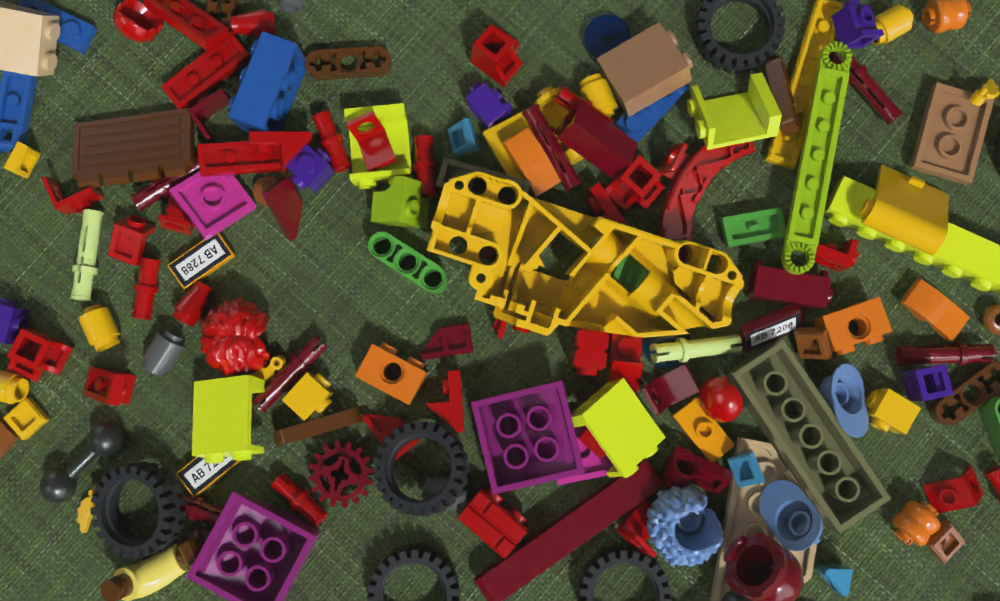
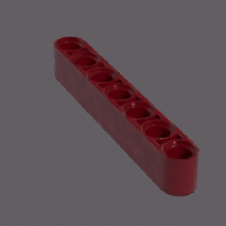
(567, 533)

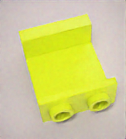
(737, 116)
(396, 124)
(224, 418)
(619, 426)

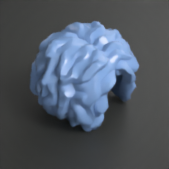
(683, 526)

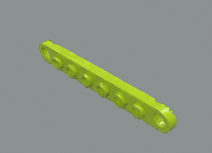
(816, 158)

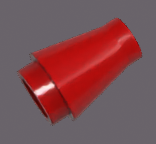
(253, 23)
(192, 304)

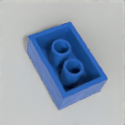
(268, 85)

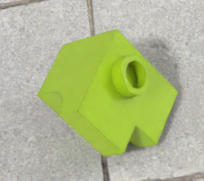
(401, 204)

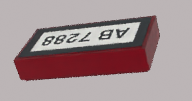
(770, 327)

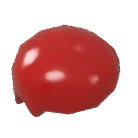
(136, 21)
(720, 399)

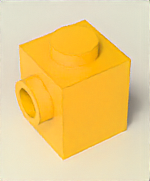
(309, 396)
(890, 411)

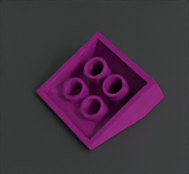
(527, 437)
(253, 551)

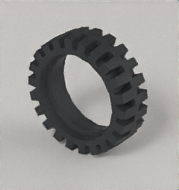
(734, 61)
(385, 475)
(109, 516)
(414, 555)
(621, 556)

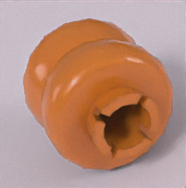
(945, 15)
(916, 523)

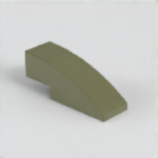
(453, 168)

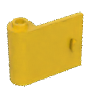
(497, 134)
(907, 210)

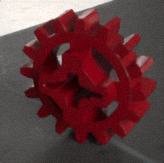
(328, 470)

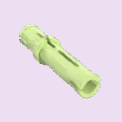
(86, 255)
(685, 349)

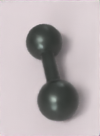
(60, 483)

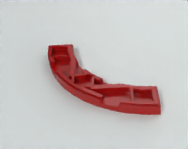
(690, 186)

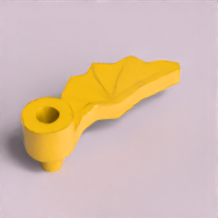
(987, 91)
(269, 372)
(84, 514)

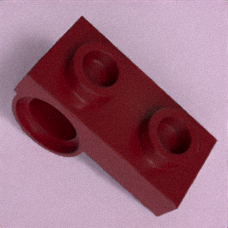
(686, 467)

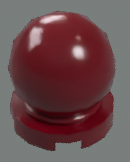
(762, 569)

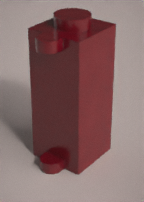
(596, 140)
(788, 289)

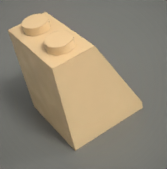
(28, 40)

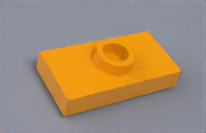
(703, 431)

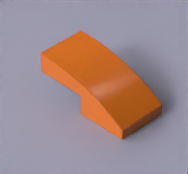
(531, 160)
(934, 308)

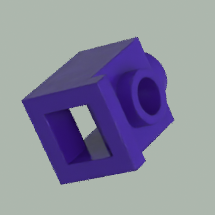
(855, 25)
(487, 105)
(927, 383)

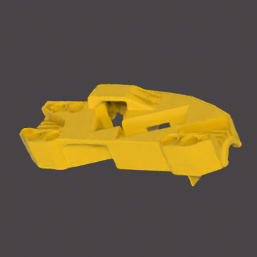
(664, 304)

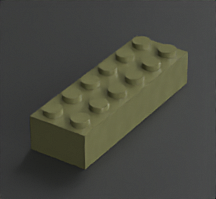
(808, 436)

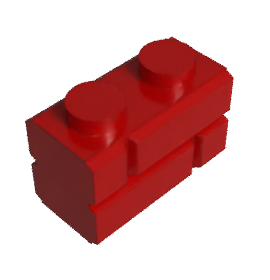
(589, 352)
(493, 521)

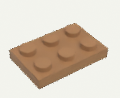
(951, 134)

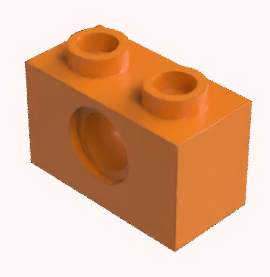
(868, 316)
(374, 373)

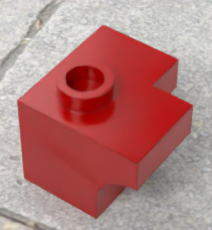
(496, 55)
(635, 185)
(36, 353)

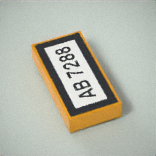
(201, 261)
(200, 476)

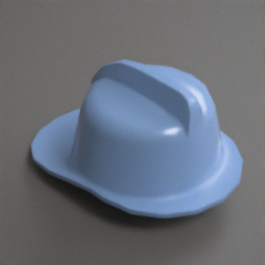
(846, 399)
(790, 515)

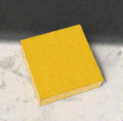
(22, 160)
(26, 418)

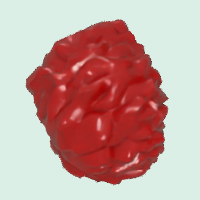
(232, 337)

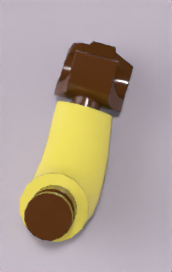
(156, 571)

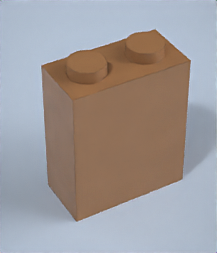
(645, 68)

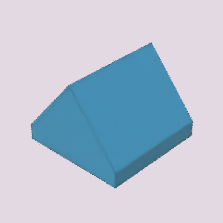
(463, 138)
(746, 469)
(836, 576)

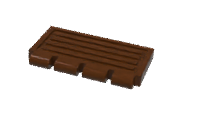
(133, 145)

